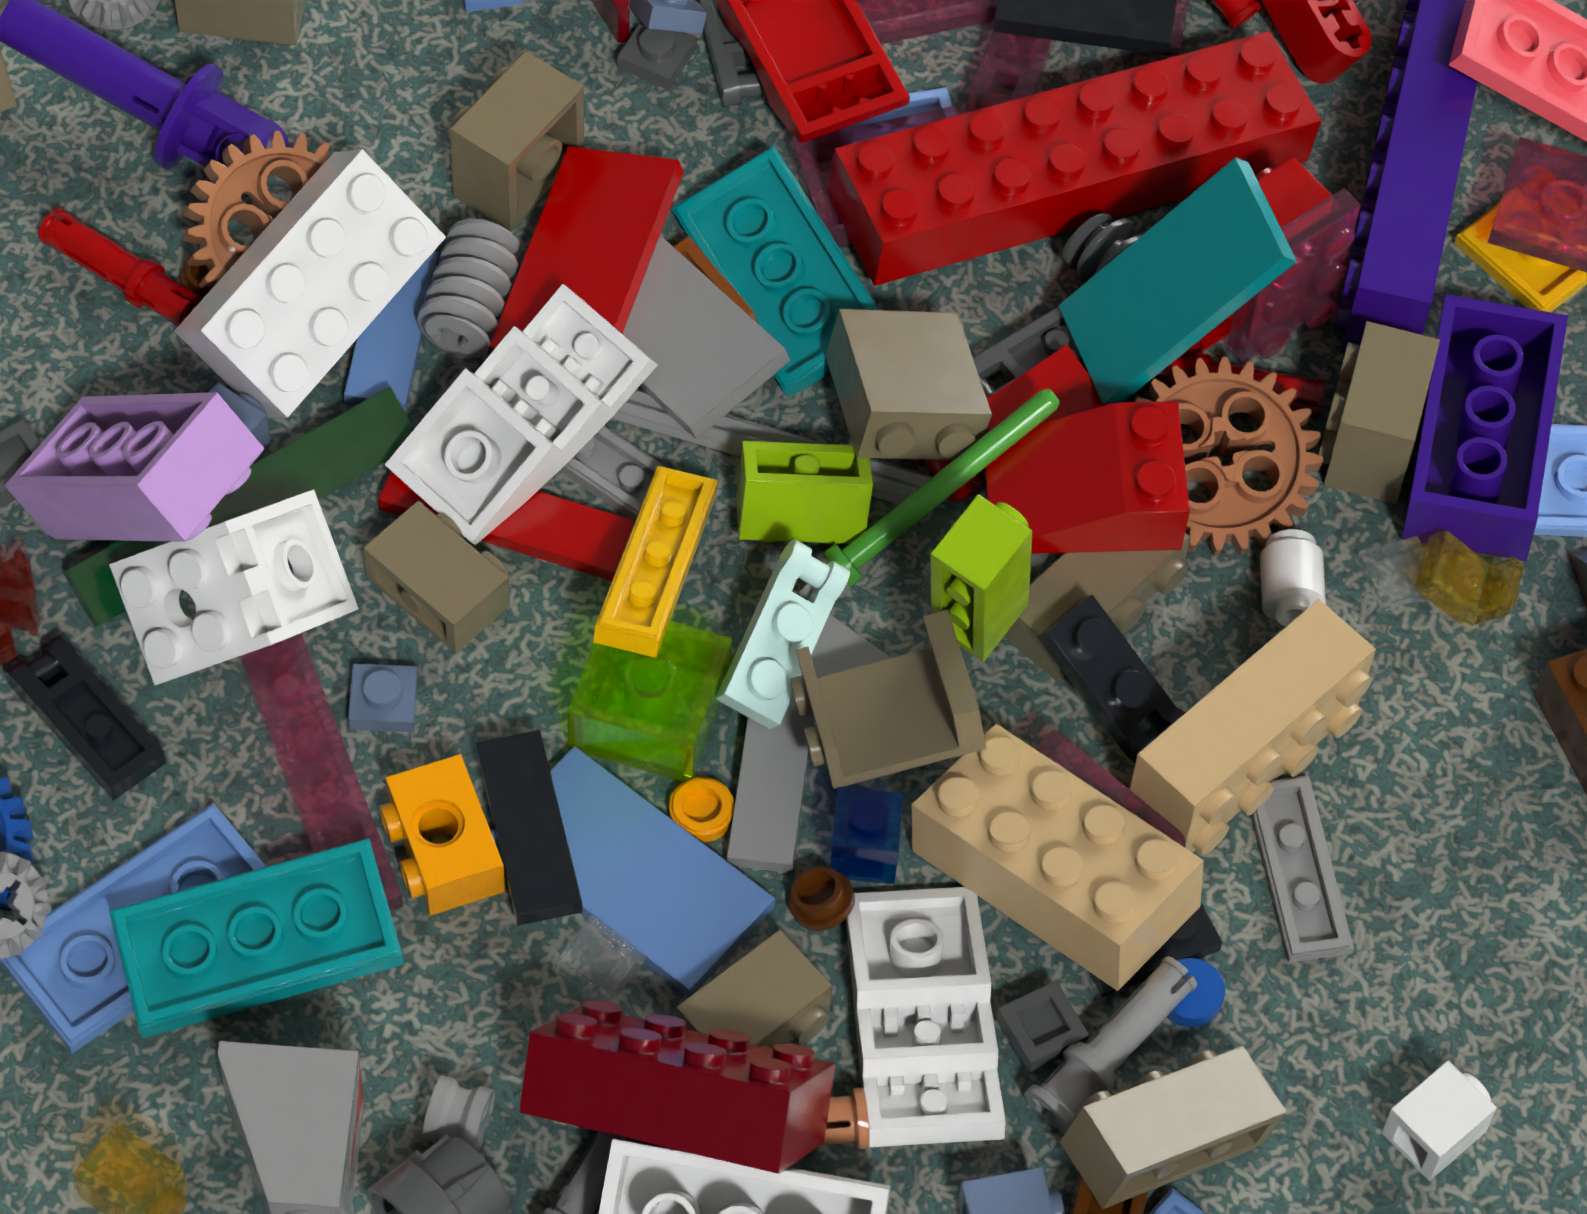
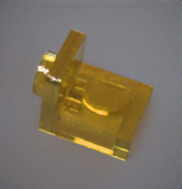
(1465, 583)

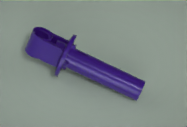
(190, 116)

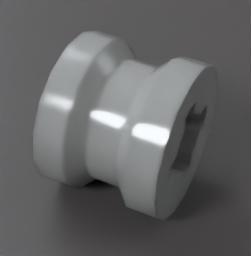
(458, 1112)

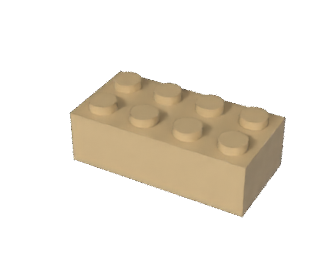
(1256, 727)
(1057, 856)

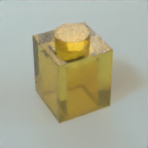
(130, 1177)

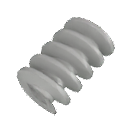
(469, 287)

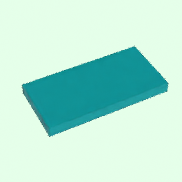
(778, 259)
(1177, 282)
(255, 938)

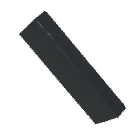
(1115, 24)
(529, 827)

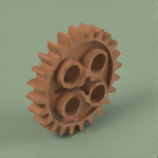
(247, 176)
(1235, 508)

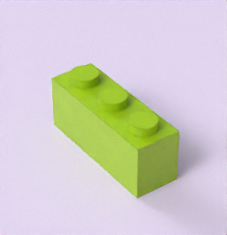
(983, 574)

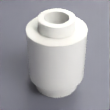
(1291, 575)

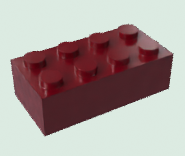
(678, 1086)

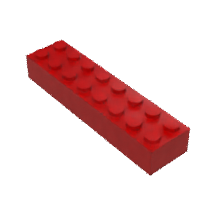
(1067, 156)

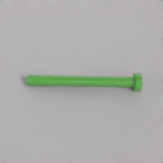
(943, 484)

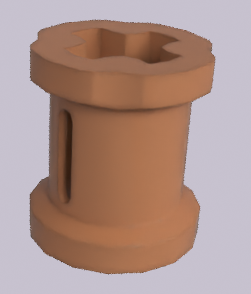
(848, 1120)

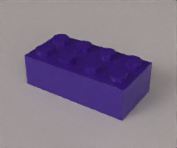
(1486, 426)

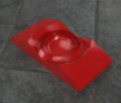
(816, 62)

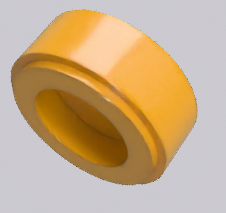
(702, 808)

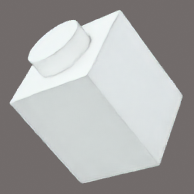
(1440, 1119)

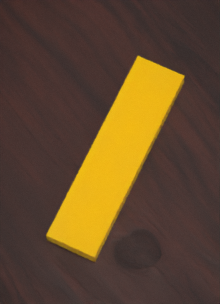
(655, 562)

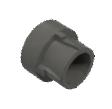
(441, 1181)

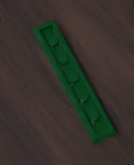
(316, 461)

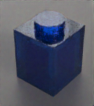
(866, 834)

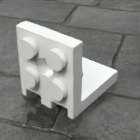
(238, 587)

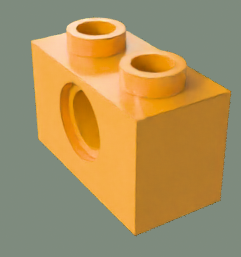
(435, 801)

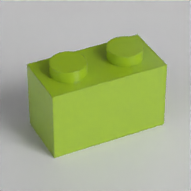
(802, 492)

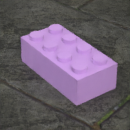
(136, 467)

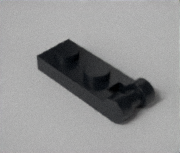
(1109, 675)
(87, 718)

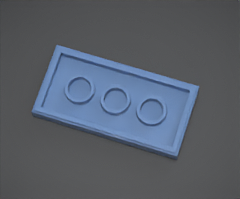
(652, 876)
(76, 965)

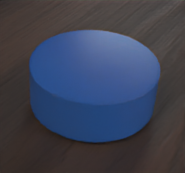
(1205, 1001)

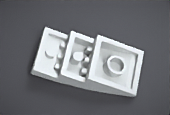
(520, 415)
(924, 1017)

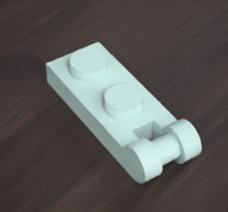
(782, 622)

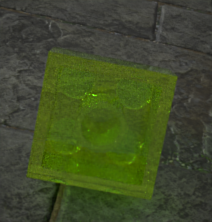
(651, 708)

